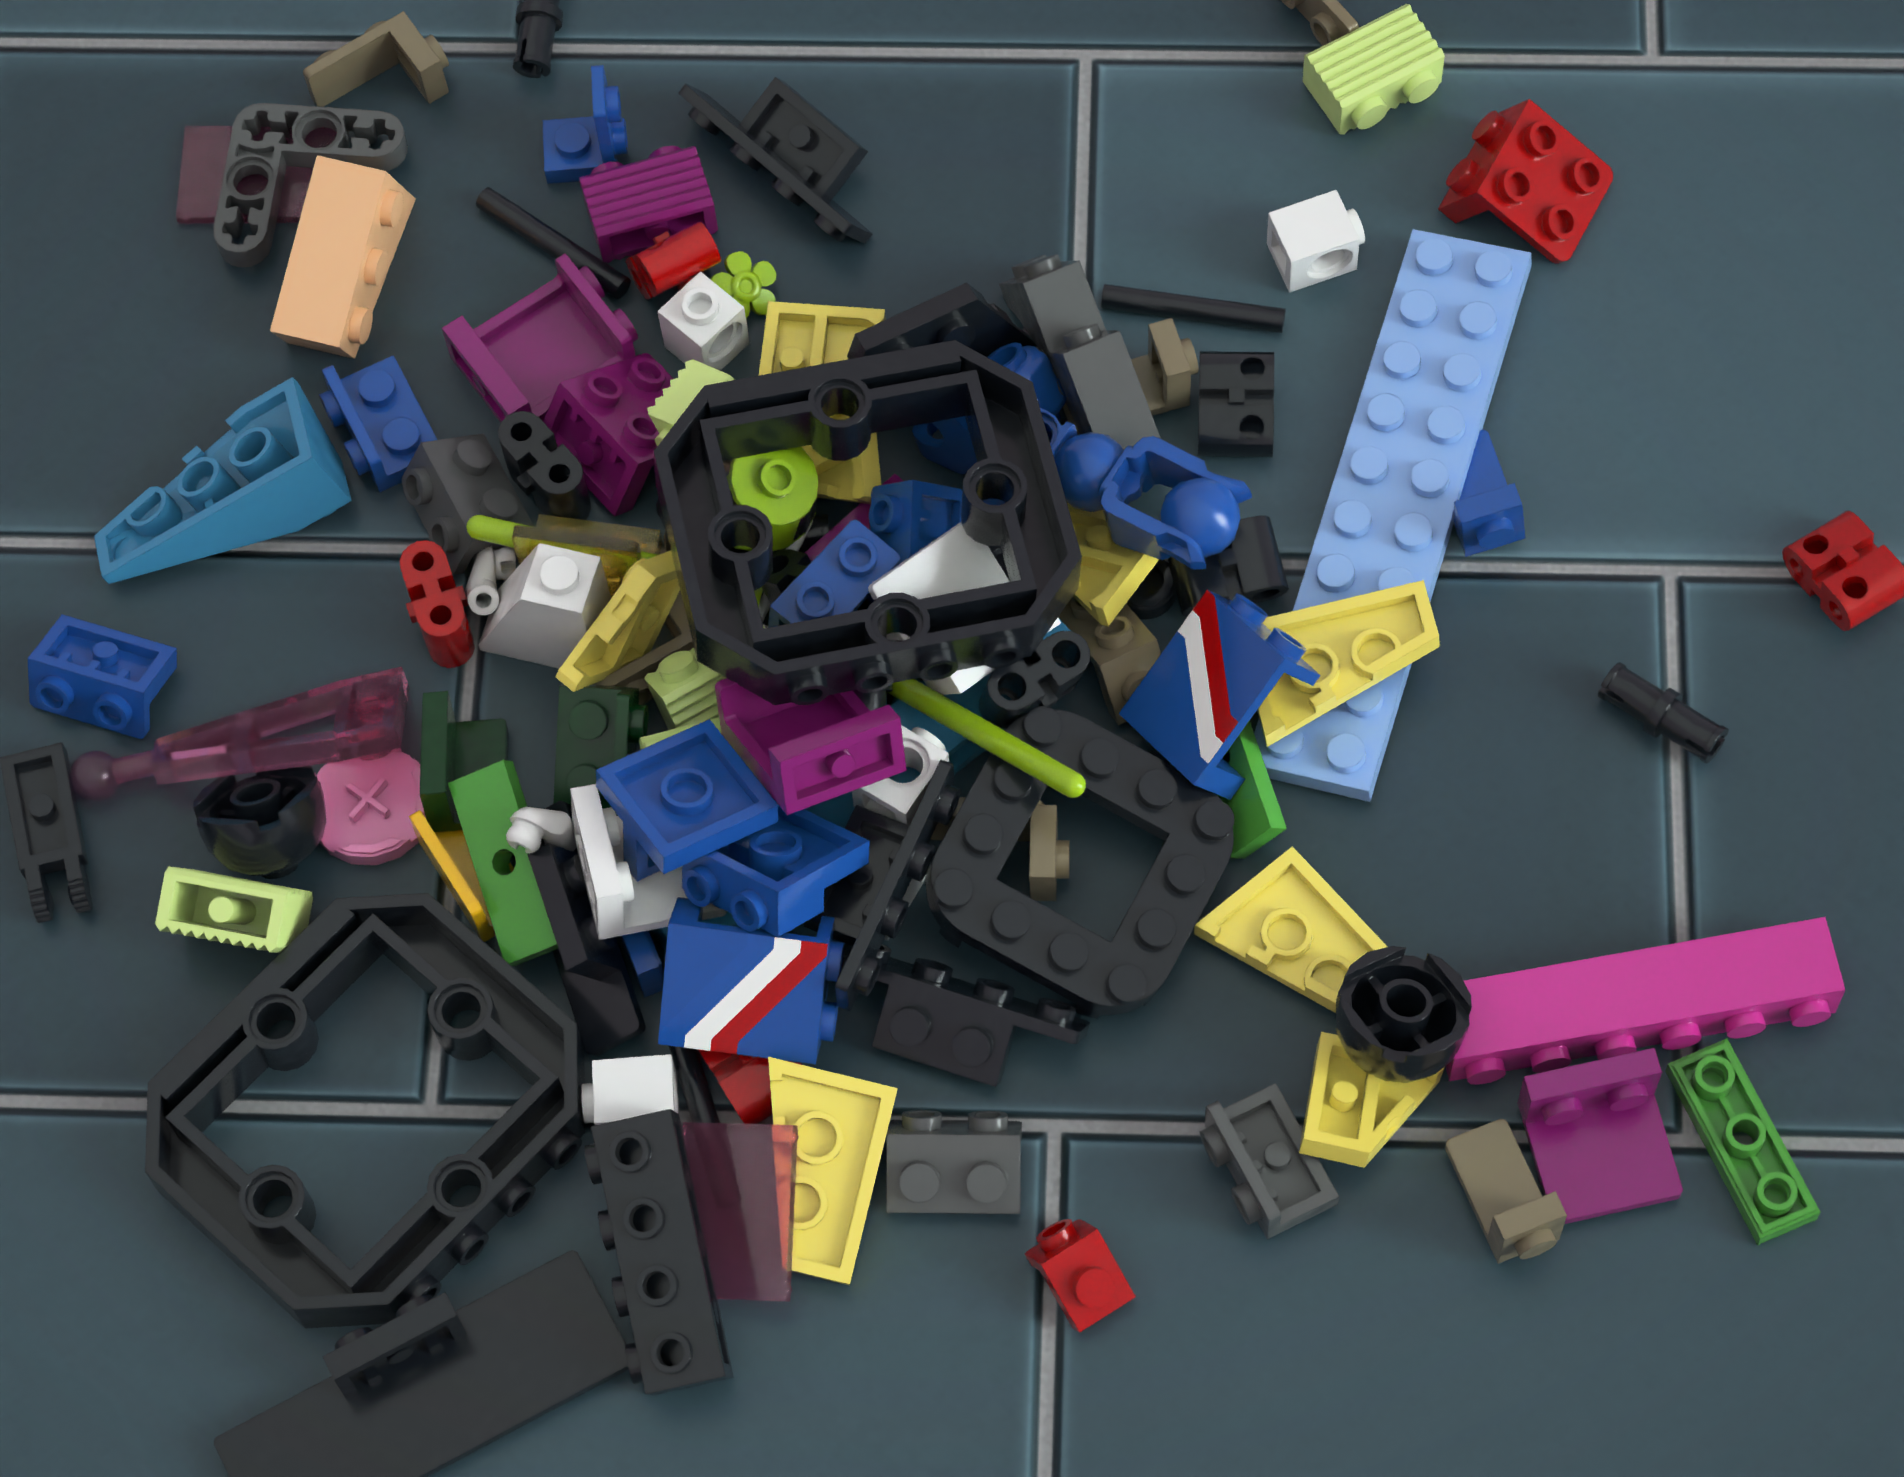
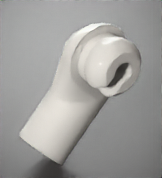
(487, 569)
(534, 824)

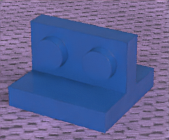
(683, 800)

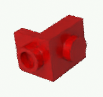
(1080, 1272)

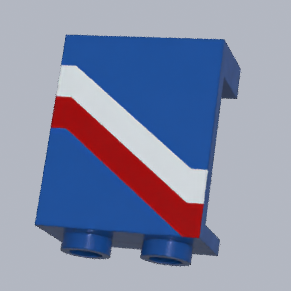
(1211, 687)
(748, 988)

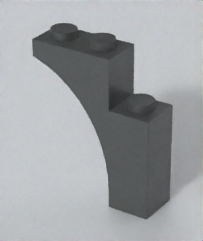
(1089, 361)

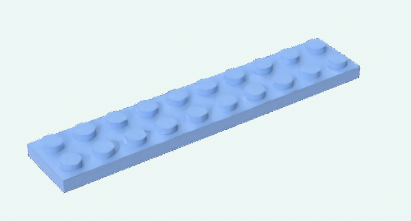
(1401, 477)

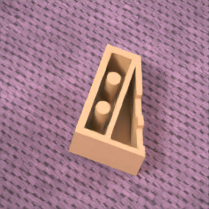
(340, 256)

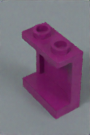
(541, 342)
(811, 749)

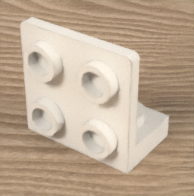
(940, 568)
(616, 899)

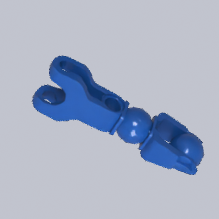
(1098, 474)

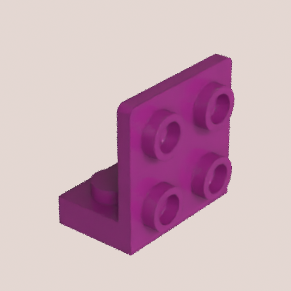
(609, 428)
(1600, 1135)

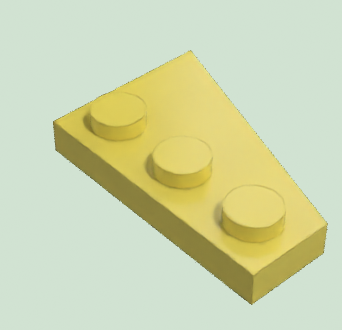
(1352, 649)
(1291, 929)
(837, 1161)

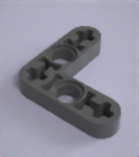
(273, 156)

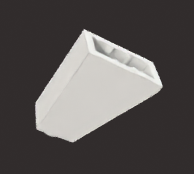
(546, 606)

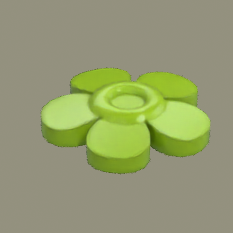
(746, 282)

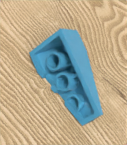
(248, 487)

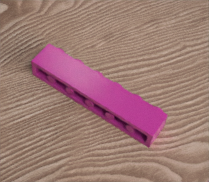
(1649, 999)

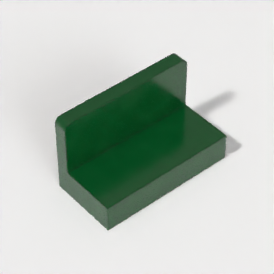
(451, 752)

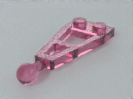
(366, 726)

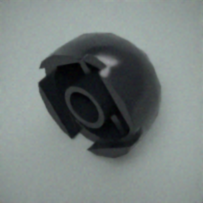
(262, 821)
(1402, 1014)

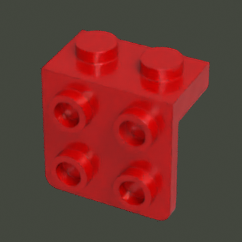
(1530, 179)

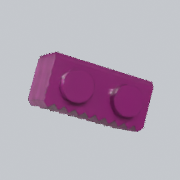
(645, 199)

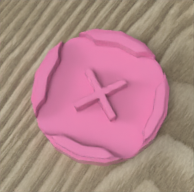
(370, 807)

